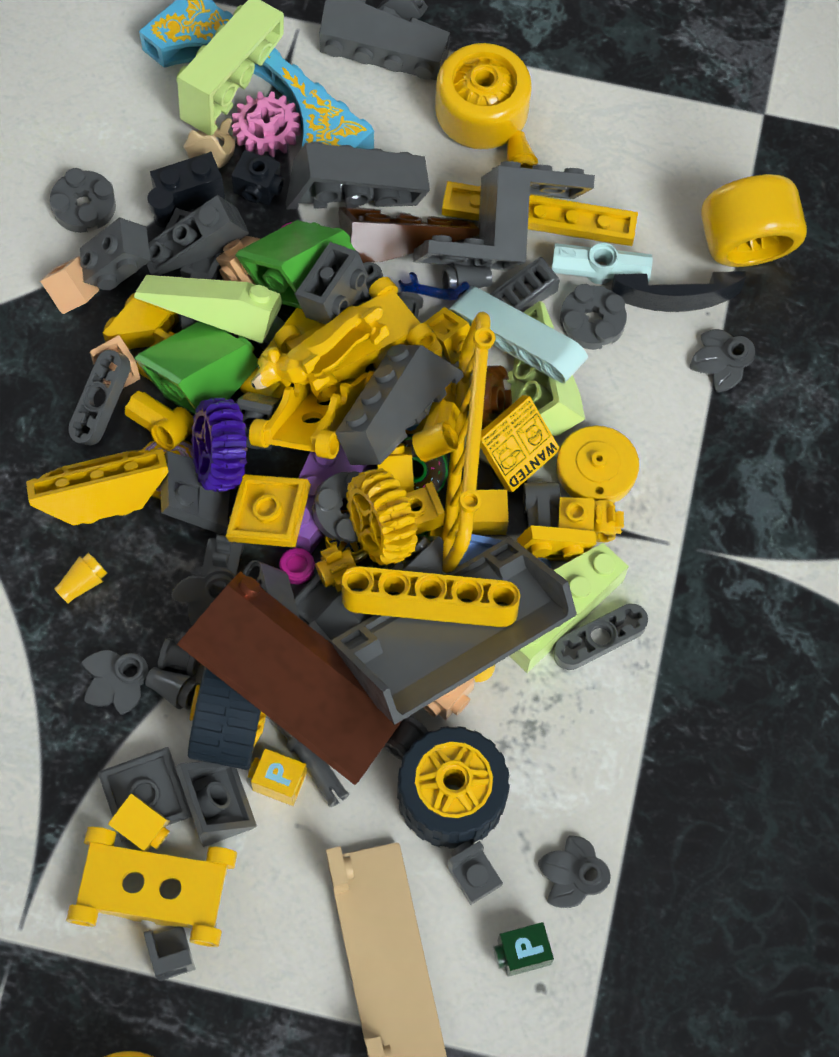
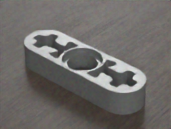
(86, 403)
(627, 634)

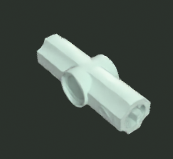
(582, 262)

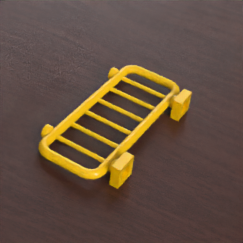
(468, 396)

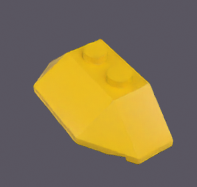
(99, 486)

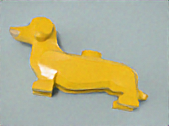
(320, 351)

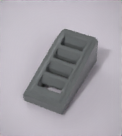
(529, 274)

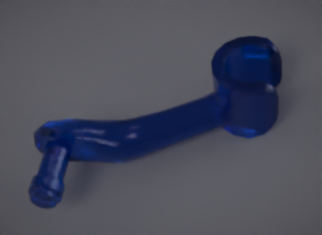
(445, 294)

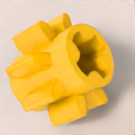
(607, 521)
(333, 566)

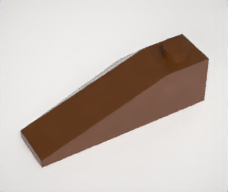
(386, 238)

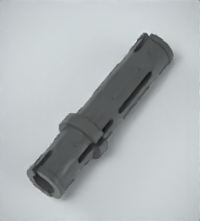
(318, 770)

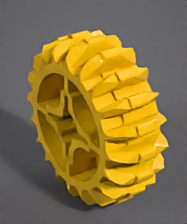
(381, 516)

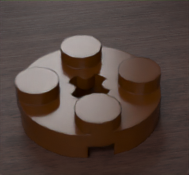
(496, 397)

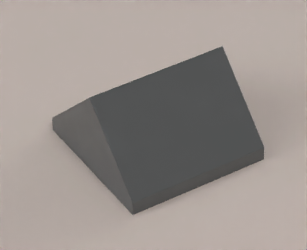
(215, 800)

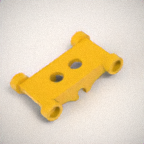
(402, 328)
(298, 404)
(193, 908)

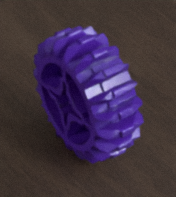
(219, 444)

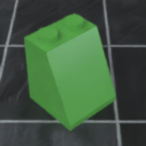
(288, 255)
(198, 365)

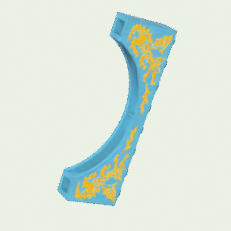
(189, 24)

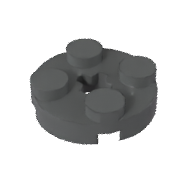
(82, 184)
(593, 299)
(327, 508)

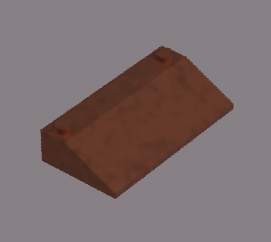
(289, 676)

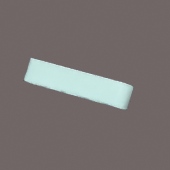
(523, 335)

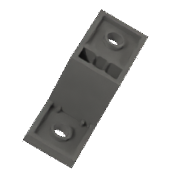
(504, 216)

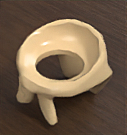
(201, 143)

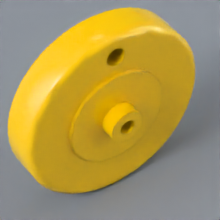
(597, 464)

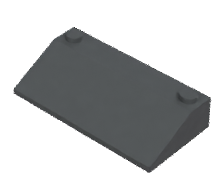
(417, 661)

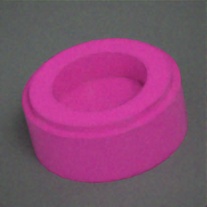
(298, 565)

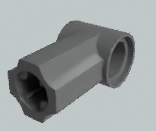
(541, 503)

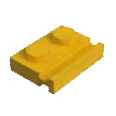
(557, 543)

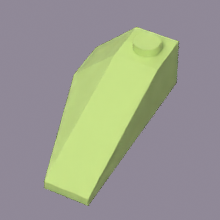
(228, 305)
(556, 401)

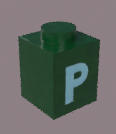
(523, 949)

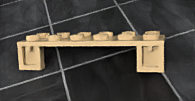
(385, 953)

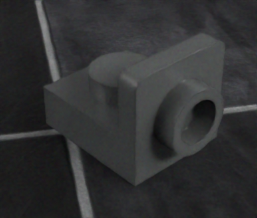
(473, 871)

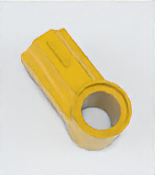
(166, 425)
(438, 433)

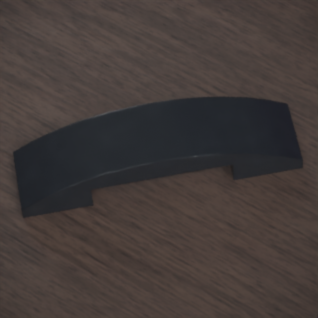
(678, 297)

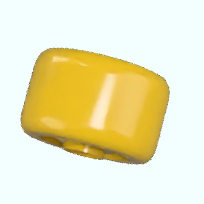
(482, 95)
(753, 220)

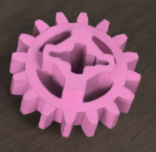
(266, 124)

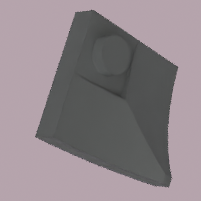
(186, 498)

